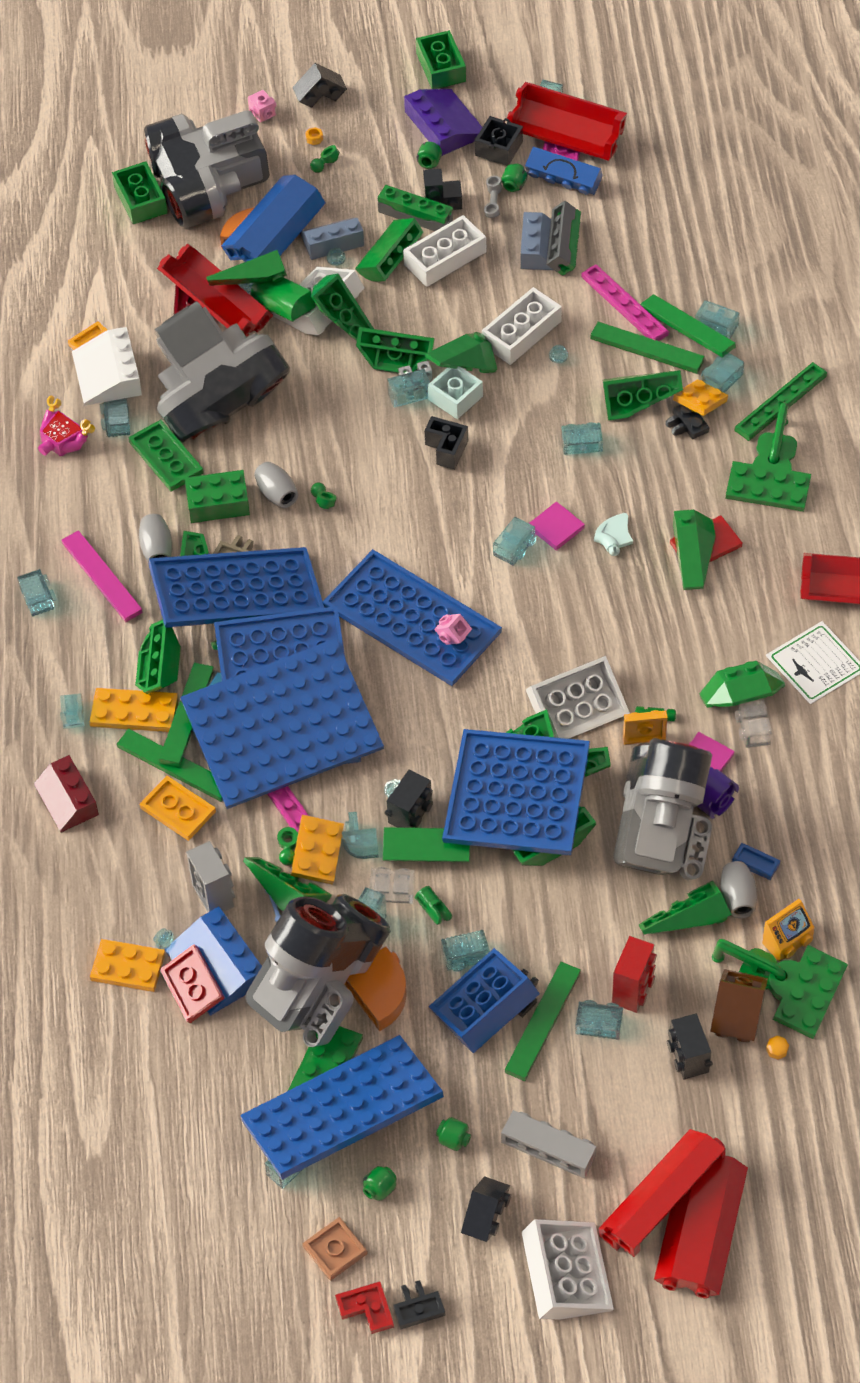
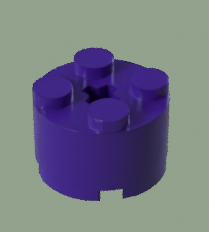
(718, 793)

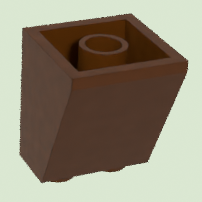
(738, 1005)

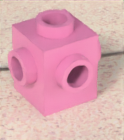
(262, 106)
(453, 629)

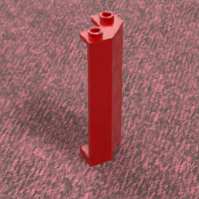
(568, 120)
(224, 302)
(830, 578)
(661, 1191)
(702, 1231)

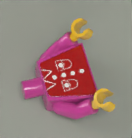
(60, 432)

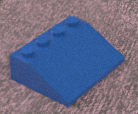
(224, 953)
(484, 1000)

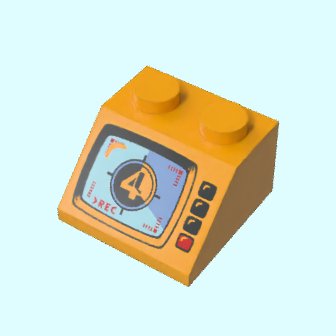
(788, 931)

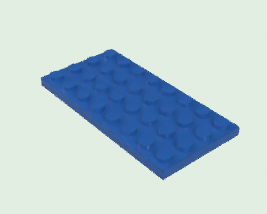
(233, 585)
(403, 615)
(341, 1106)

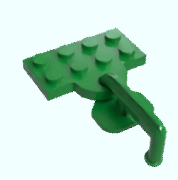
(771, 476)
(807, 985)

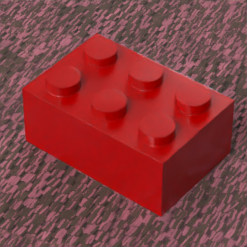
(634, 974)

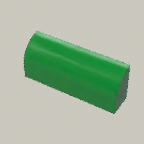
(388, 249)
(284, 298)
(421, 846)

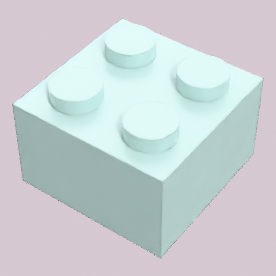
(455, 391)

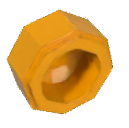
(314, 136)
(777, 1047)

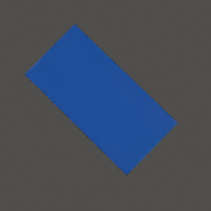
(757, 861)

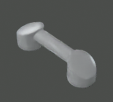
(494, 187)

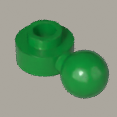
(328, 155)
(323, 498)
(287, 854)

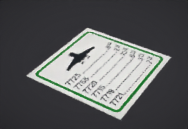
(815, 662)

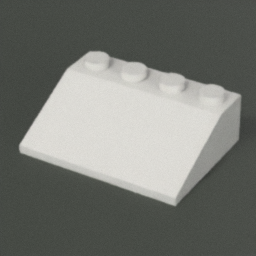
(315, 321)
(107, 368)
(580, 698)
(566, 1269)

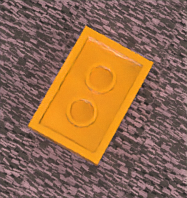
(177, 808)
(317, 849)
(127, 965)

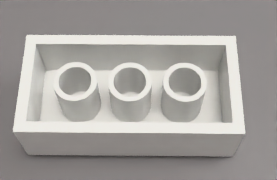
(445, 250)
(522, 325)

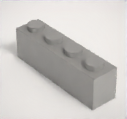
(548, 1143)

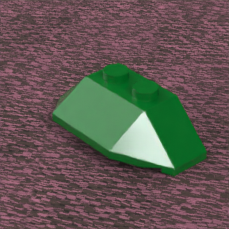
(393, 350)
(158, 659)
(741, 685)
(584, 826)

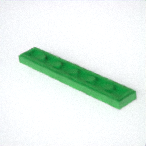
(688, 326)
(647, 347)
(789, 393)
(181, 728)
(187, 772)
(542, 1021)

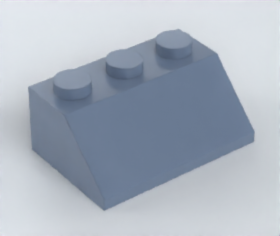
(341, 234)
(535, 241)

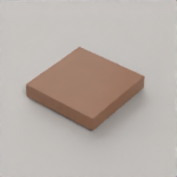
(334, 1248)

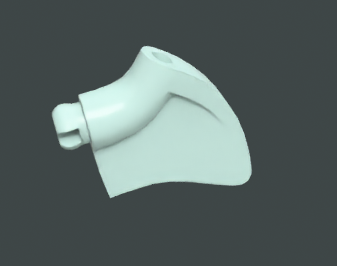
(614, 534)

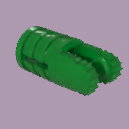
(433, 905)

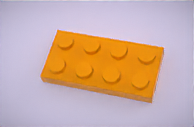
(133, 709)

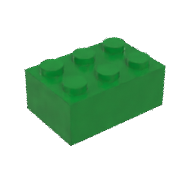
(441, 60)
(139, 192)
(217, 496)

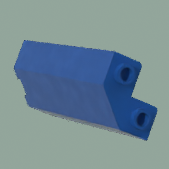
(275, 219)

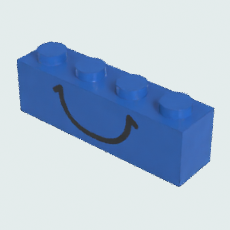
(563, 171)

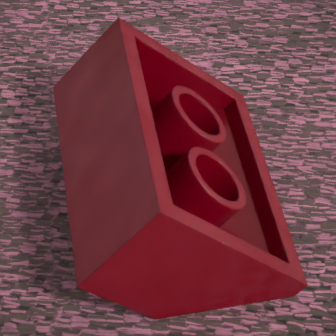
(66, 794)

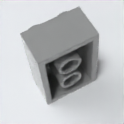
(210, 877)

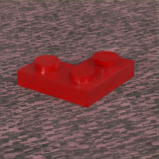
(367, 1300)

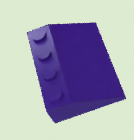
(442, 118)

